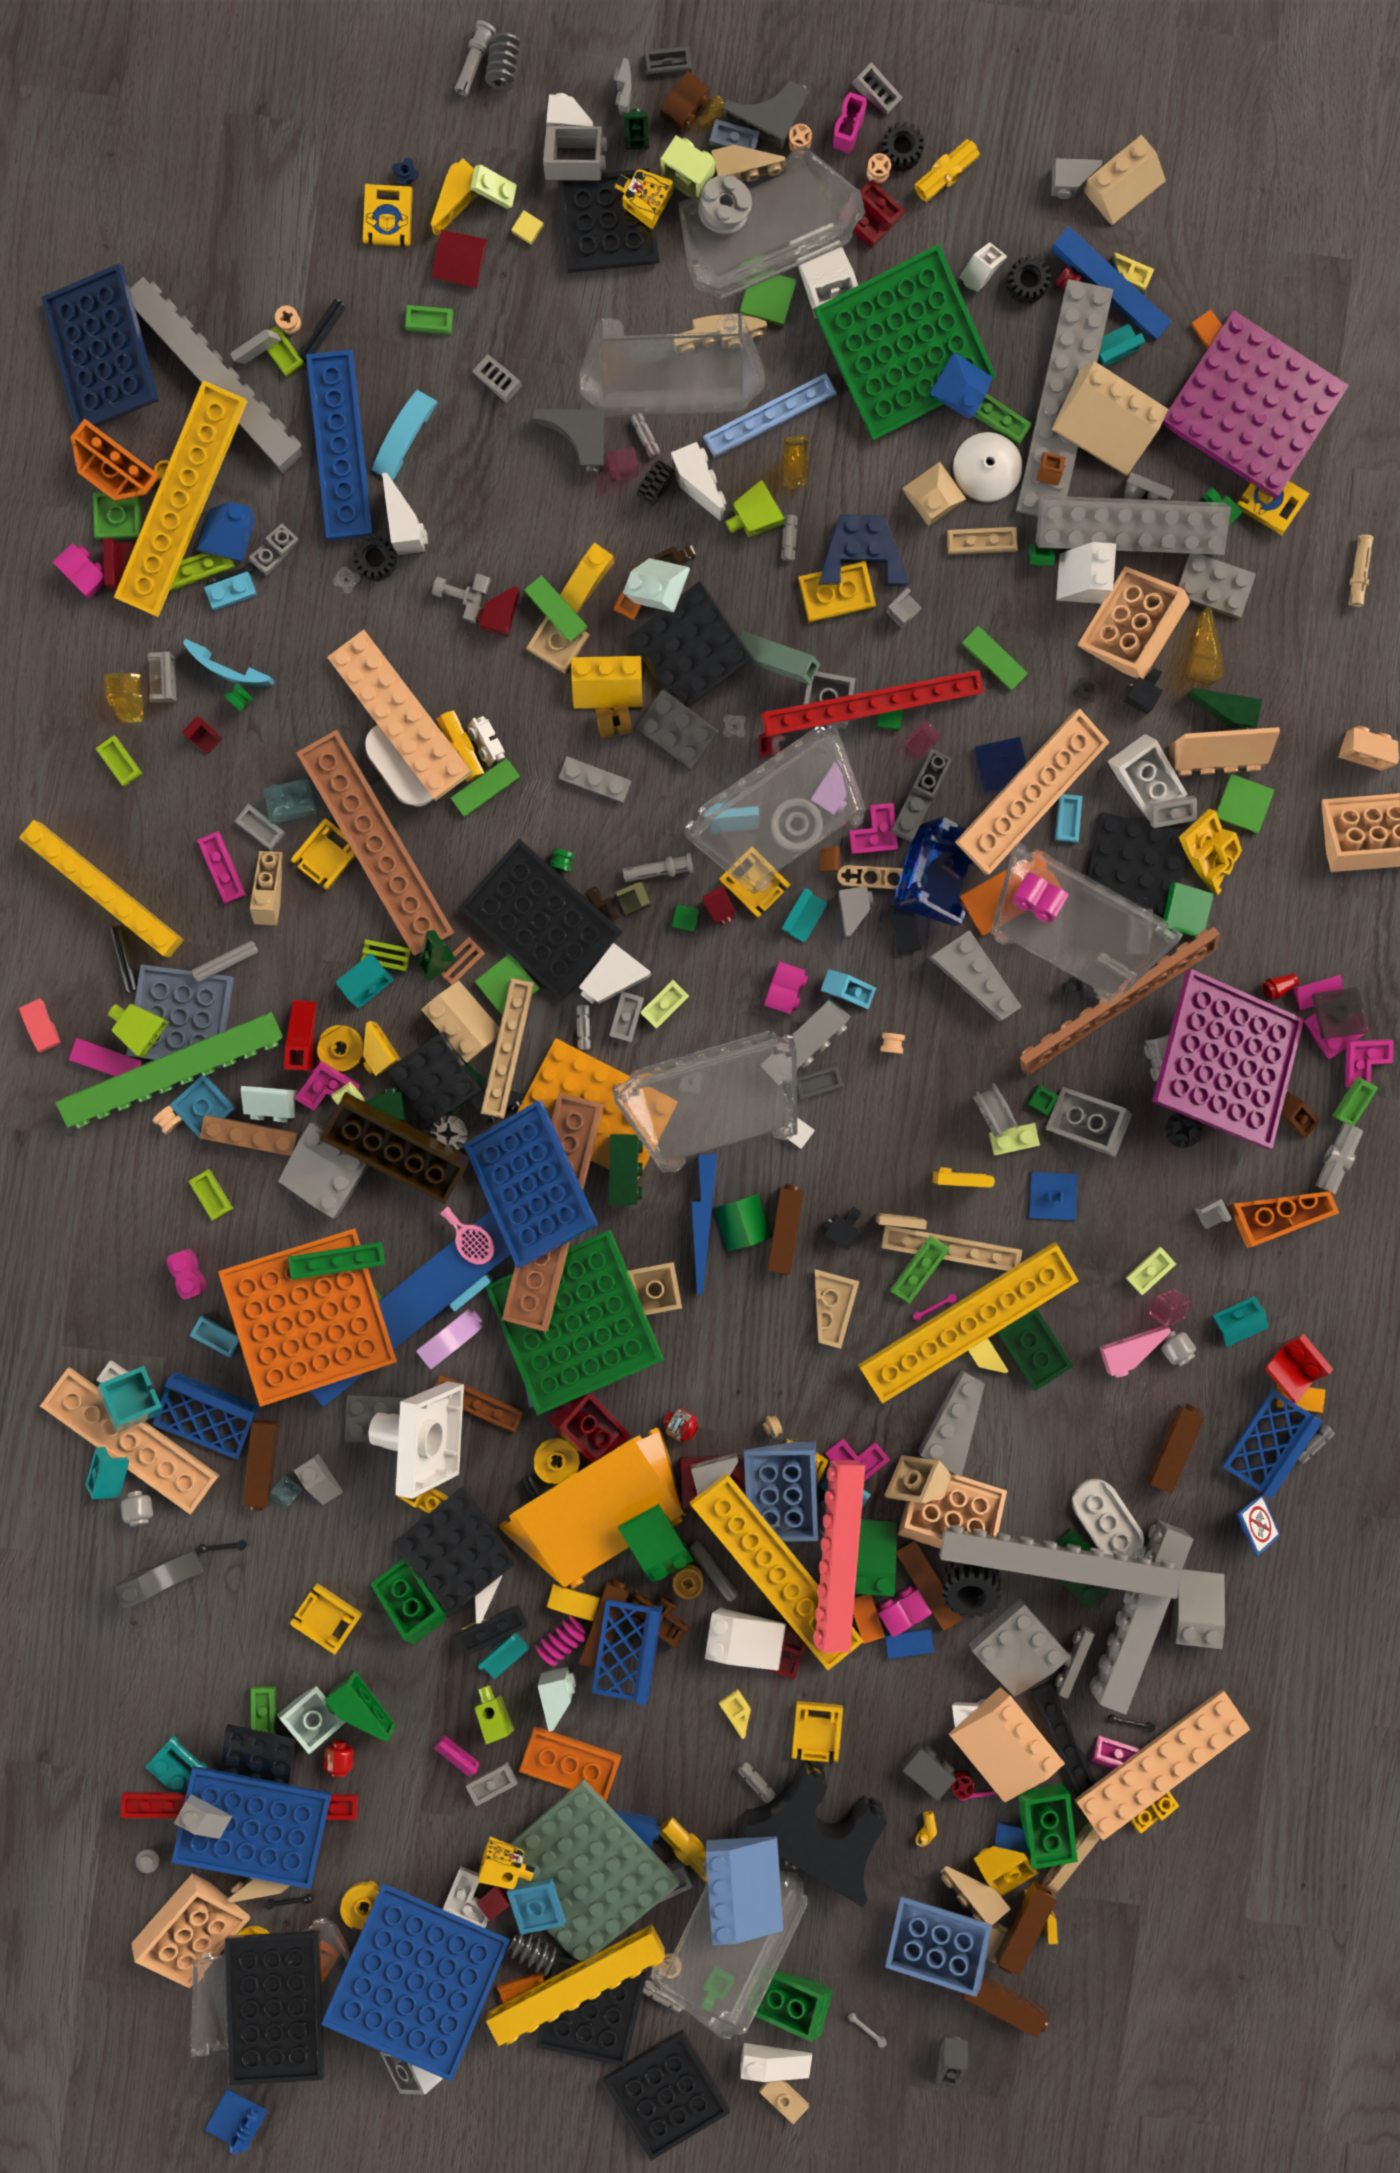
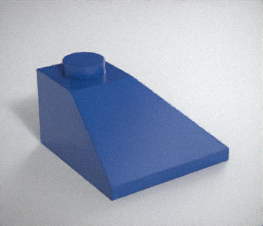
(961, 386)
(227, 531)

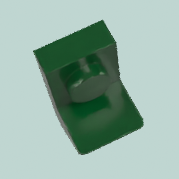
(434, 956)

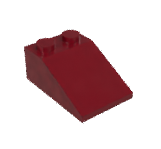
(588, 1427)

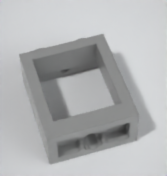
(574, 137)

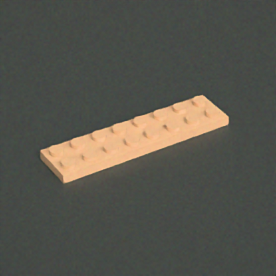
(399, 715)
(1032, 792)
(150, 1453)
(1162, 1764)

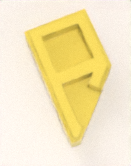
(1133, 271)
(987, 1357)
(737, 1711)

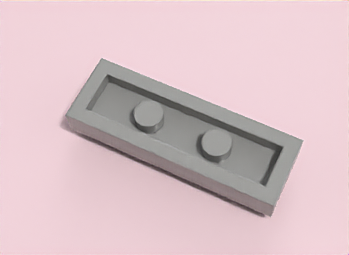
(595, 779)
(1082, 1641)

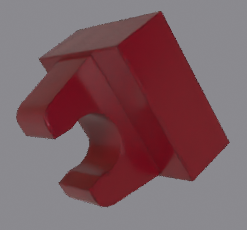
(769, 745)

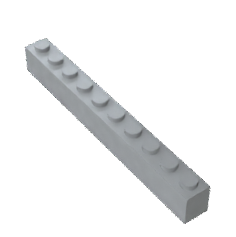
(208, 366)
(1059, 1562)

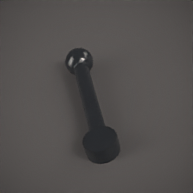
(248, 567)
(241, 1545)
(1150, 1727)
(270, 1903)

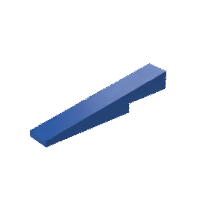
(1099, 272)
(702, 1214)

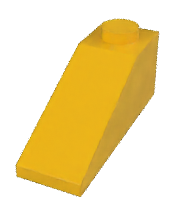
(454, 195)
(587, 576)

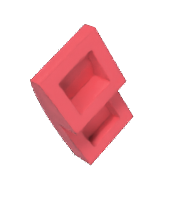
(39, 1025)

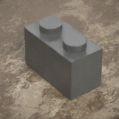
(928, 1771)

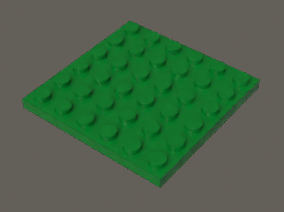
(898, 337)
(593, 1333)

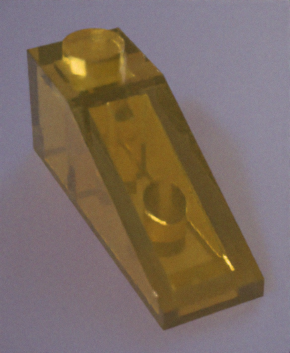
(794, 461)
(1206, 655)

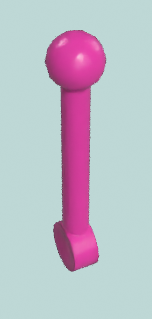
(950, 1298)
(981, 1794)

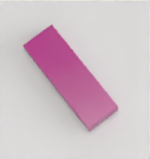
(221, 867)
(102, 1058)

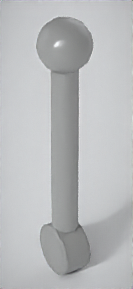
(880, 2040)

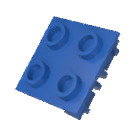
(236, 2121)

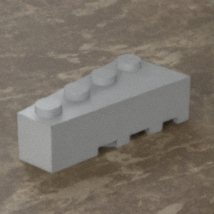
(818, 1029)

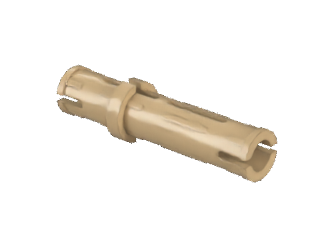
(1359, 580)

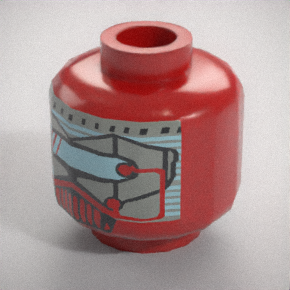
(681, 1425)

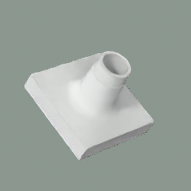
(425, 1437)

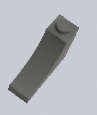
(772, 117)
(584, 431)
(151, 1580)

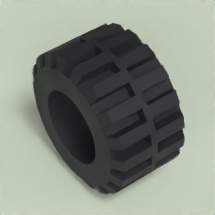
(971, 1589)

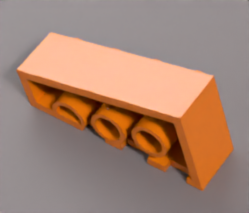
(1272, 1218)

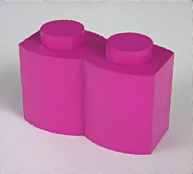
(849, 122)
(80, 570)
(1039, 897)
(785, 987)
(185, 1270)
(903, 1610)

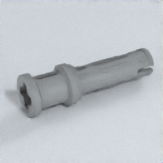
(478, 48)
(669, 866)

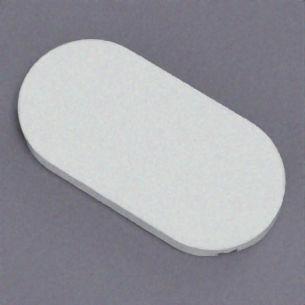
(395, 769)
(1107, 1518)

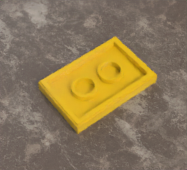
(831, 601)

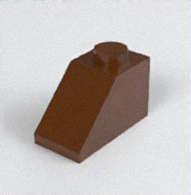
(1298, 1115)

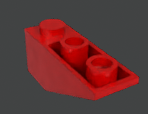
(300, 1036)

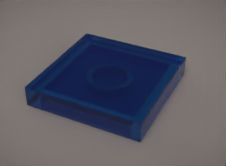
(999, 762)

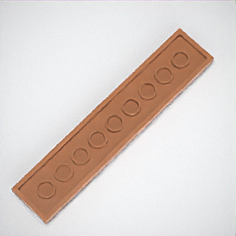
(374, 840)
(1094, 1018)
(537, 1284)

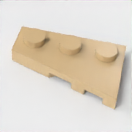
(834, 1305)

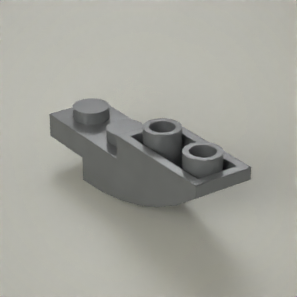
(921, 795)

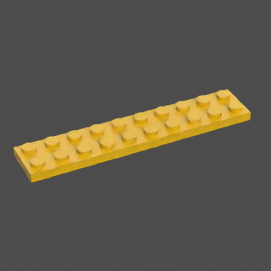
(180, 498)
(968, 1322)
(766, 1560)

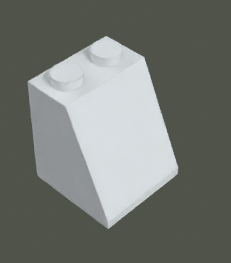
(1086, 573)
(612, 975)

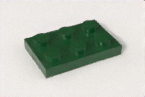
(1035, 1349)
(1085, 1593)

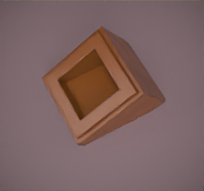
(1050, 468)
(829, 859)

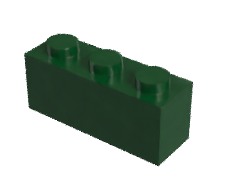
(625, 1169)

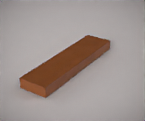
(488, 1407)
(927, 1583)

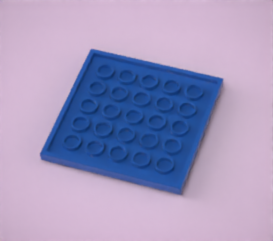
(416, 1982)

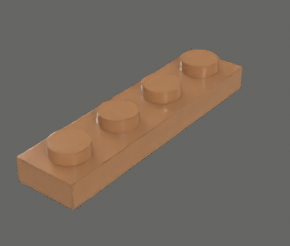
(248, 1135)

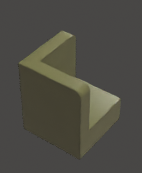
(633, 898)

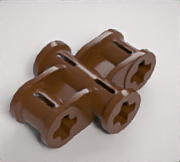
(671, 1627)

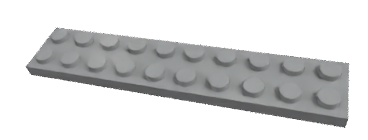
(1074, 345)

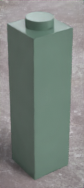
(781, 658)

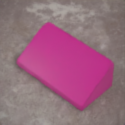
(1304, 993)
(1111, 1753)
(457, 1756)

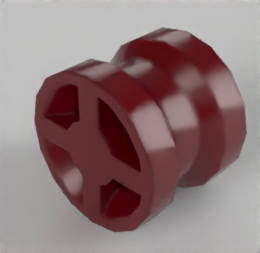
(1065, 275)
(964, 1789)

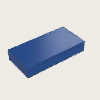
(909, 1643)

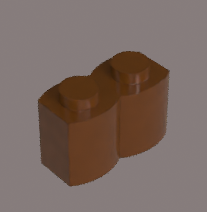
(685, 101)

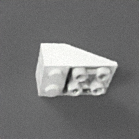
(827, 277)
(696, 479)

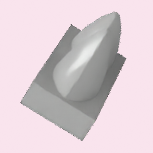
(1137, 486)

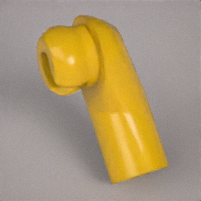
(928, 1831)

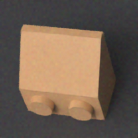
(1369, 749)

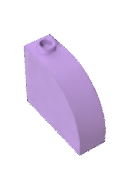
(450, 1338)

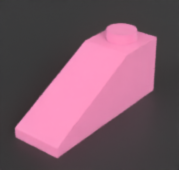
(1129, 1352)

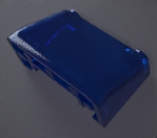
(934, 873)

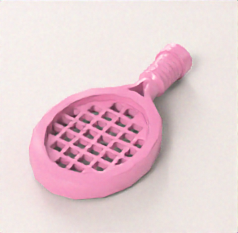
(453, 1220)

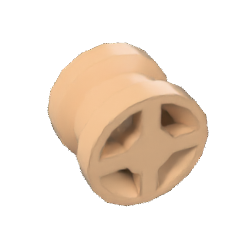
(801, 133)
(878, 162)
(290, 325)
(892, 1043)
(167, 1120)

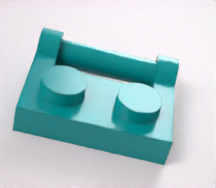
(169, 1769)

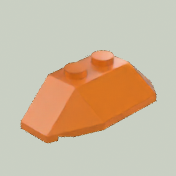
(109, 464)

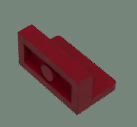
(115, 561)

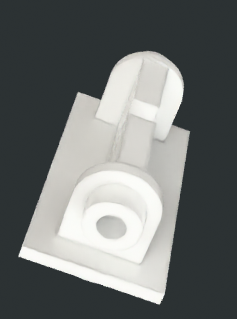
(480, 731)

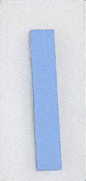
(770, 415)

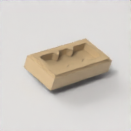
(784, 2099)

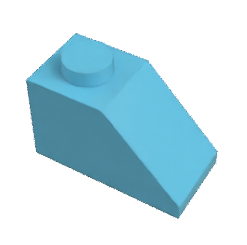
(848, 988)

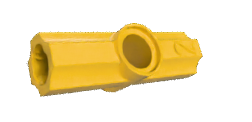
(947, 170)
(461, 743)
(685, 1845)

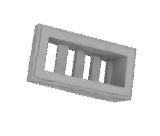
(865, 89)
(510, 390)

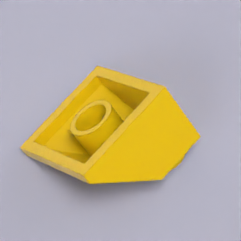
(378, 1050)
(1004, 1868)

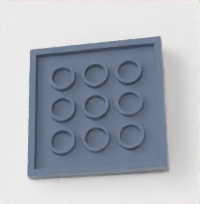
(190, 1006)

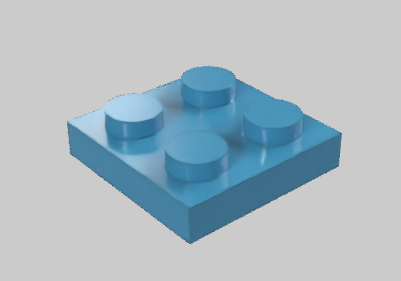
(201, 1099)
(536, 1906)

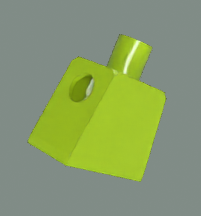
(755, 512)
(137, 1027)
(494, 1725)

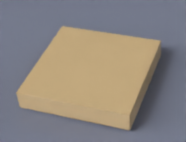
(554, 647)
(900, 1221)

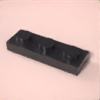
(491, 1630)

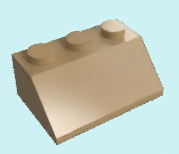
(1125, 180)
(462, 1021)

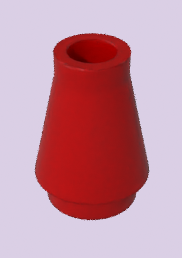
(1278, 986)

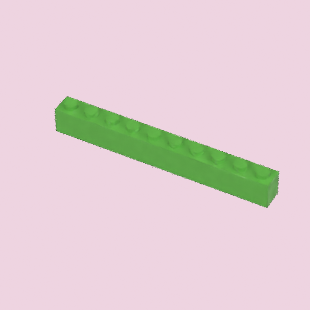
(170, 1069)

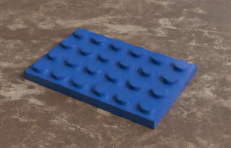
(530, 1184)
(271, 1831)

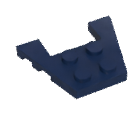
(860, 540)

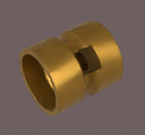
(605, 721)
(688, 1581)

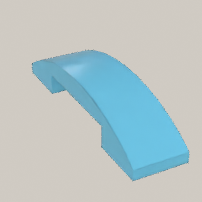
(403, 433)
(252, 677)

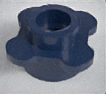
(405, 178)

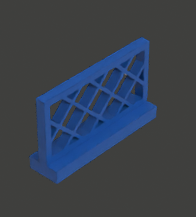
(217, 1400)
(1290, 1450)
(647, 1653)

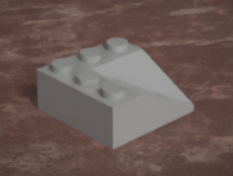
(322, 1172)
(1018, 1649)

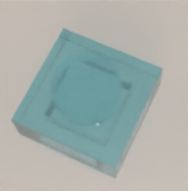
(285, 1491)

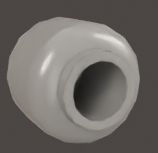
(1178, 1348)
(136, 1509)

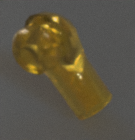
(714, 112)

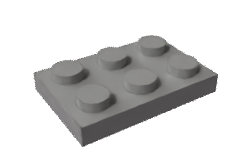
(1216, 584)

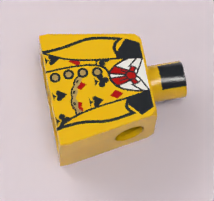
(645, 195)
(503, 1865)

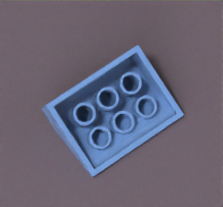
(785, 1488)
(743, 1889)
(939, 1946)

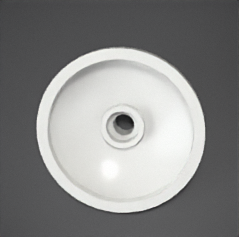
(979, 479)

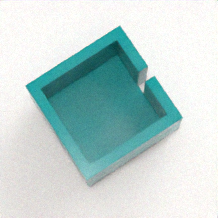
(127, 1399)

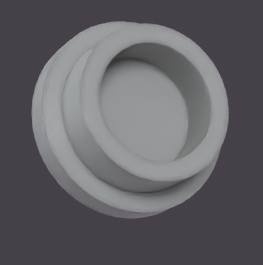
(147, 1860)

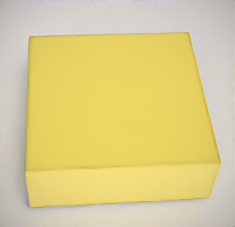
(527, 227)

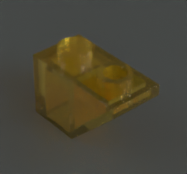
(124, 696)

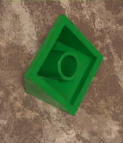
(742, 1222)

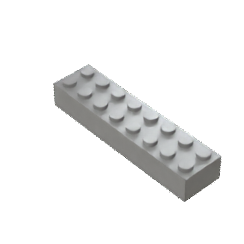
(1133, 524)
(1137, 1625)

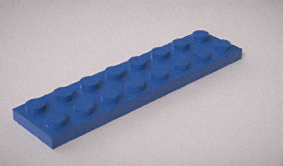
(339, 444)

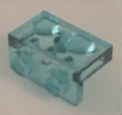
(289, 800)

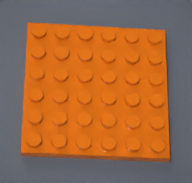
(308, 1327)

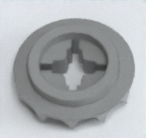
(456, 1126)

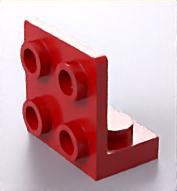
(1297, 1366)

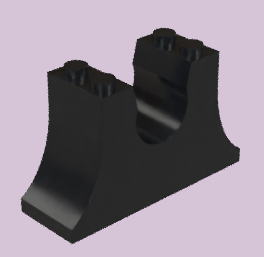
(824, 1850)

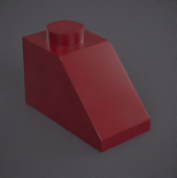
(499, 612)
(719, 906)

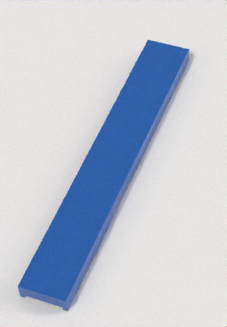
(429, 1292)

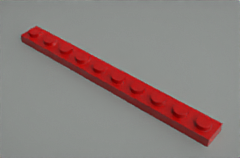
(871, 703)
(170, 1804)

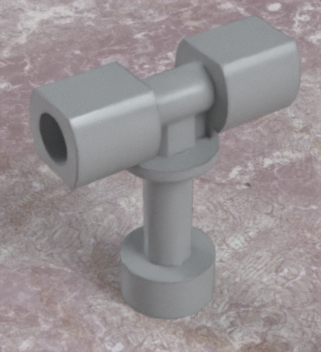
(471, 596)

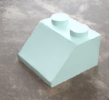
(656, 584)
(268, 1102)
(556, 1694)
(310, 1719)

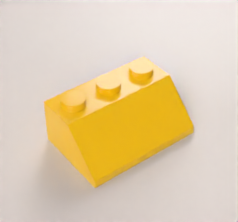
(606, 682)

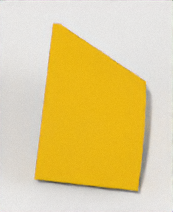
(1211, 849)

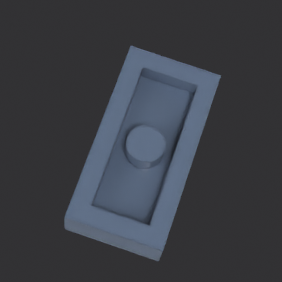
(729, 134)

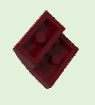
(879, 215)
(459, 258)
(791, 1655)

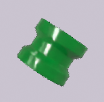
(239, 697)
(561, 860)

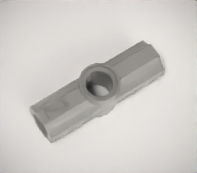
(1339, 1158)

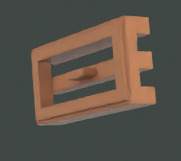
(481, 953)

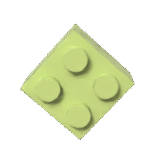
(687, 167)

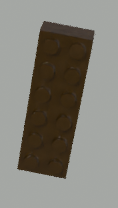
(394, 1148)

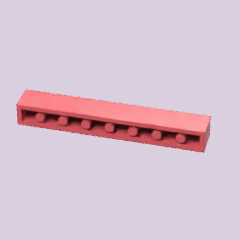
(839, 1556)

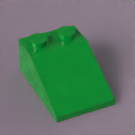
(656, 1543)
(876, 1558)
(408, 1602)
(358, 1706)
(1048, 1826)
(795, 2005)

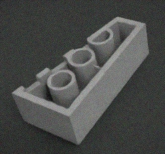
(976, 975)
(954, 1424)

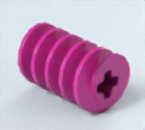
(562, 1641)

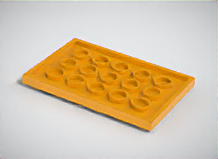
(584, 1077)

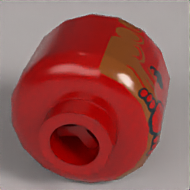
(338, 1758)

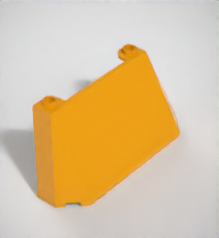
(578, 1520)

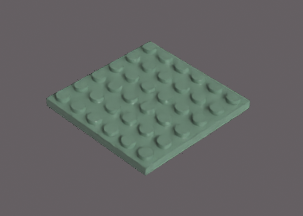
(597, 1867)

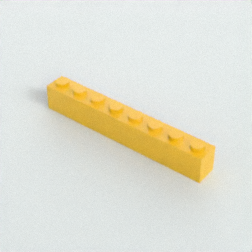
(101, 888)
(575, 1985)

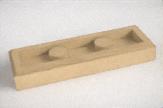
(982, 540)

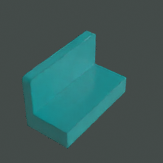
(1119, 345)
(804, 915)
(364, 981)
(1241, 1321)
(106, 1475)
(503, 1655)

